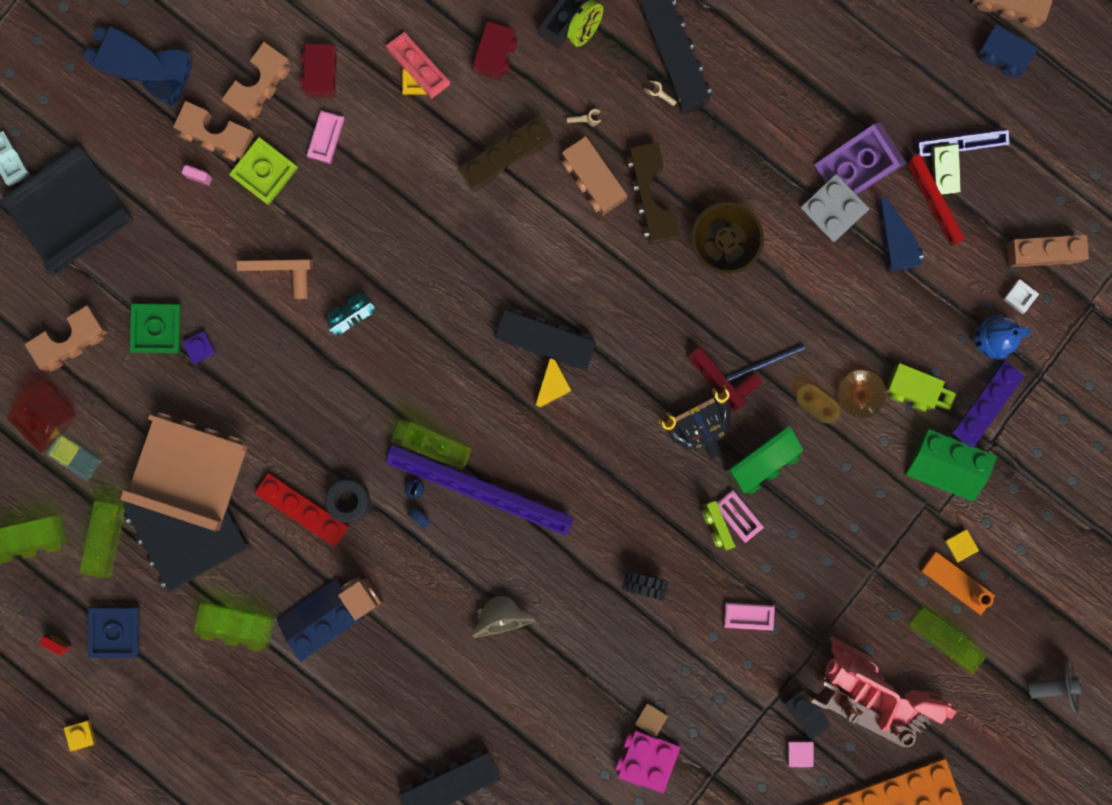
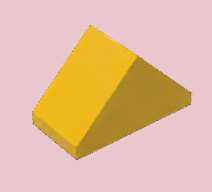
(553, 385)

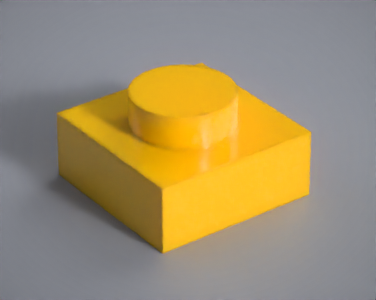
(80, 735)

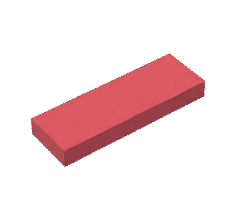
(417, 65)

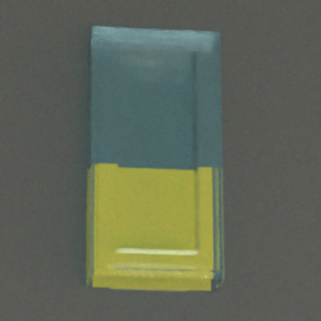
(74, 457)

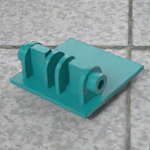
(338, 316)

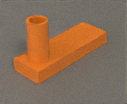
(957, 583)

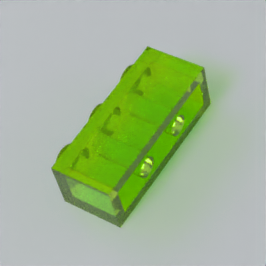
(31, 537)
(102, 539)
(234, 626)

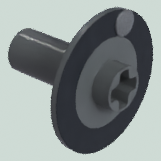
(1068, 686)

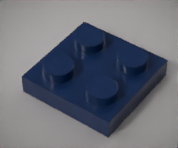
(113, 632)

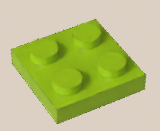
(263, 171)
(721, 535)

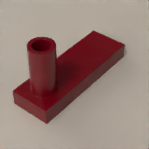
(717, 380)

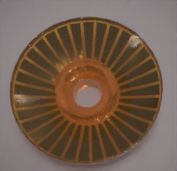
(873, 389)

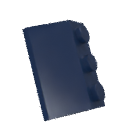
(316, 621)

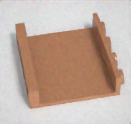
(186, 472)

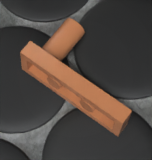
(298, 267)

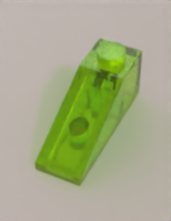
(430, 444)
(948, 641)

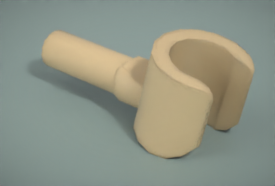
(659, 92)
(585, 118)

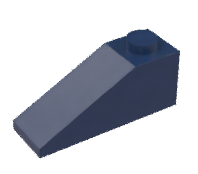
(898, 242)

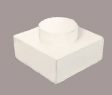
(1021, 296)

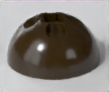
(728, 224)

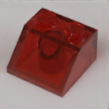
(41, 415)

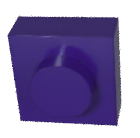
(199, 347)

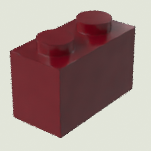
(494, 51)
(319, 70)

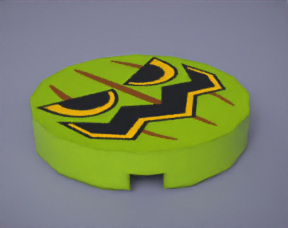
(585, 24)

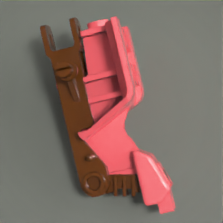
(864, 698)

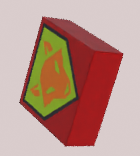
(55, 644)

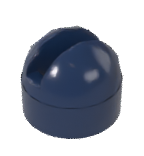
(419, 490)

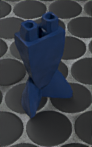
(124, 57)

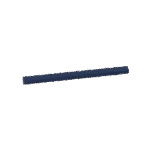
(765, 363)

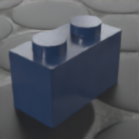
(1006, 52)

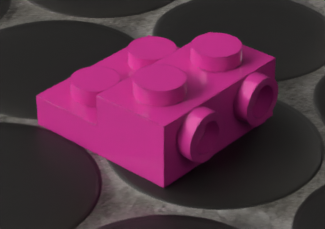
(647, 760)

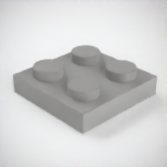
(835, 208)

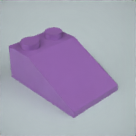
(863, 159)

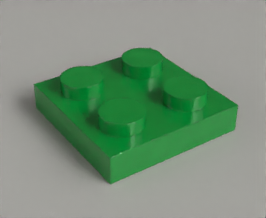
(155, 328)

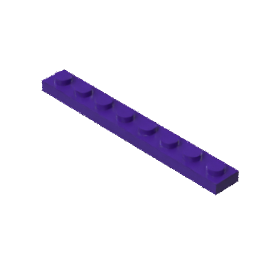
(479, 490)

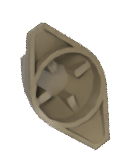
(499, 616)

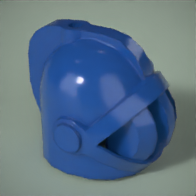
(999, 336)

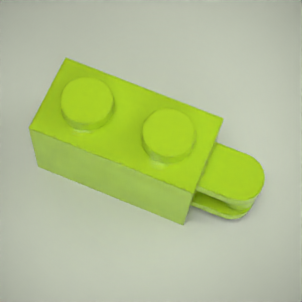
(918, 389)

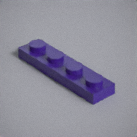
(988, 404)

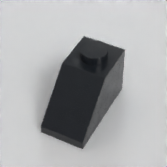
(805, 713)

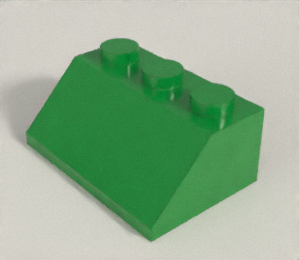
(765, 461)
(950, 465)

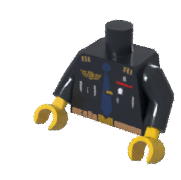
(701, 425)

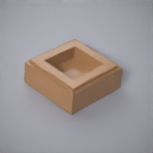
(651, 720)

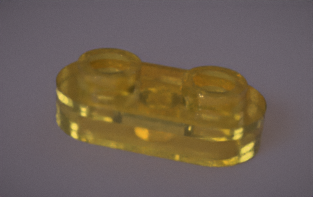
(818, 403)

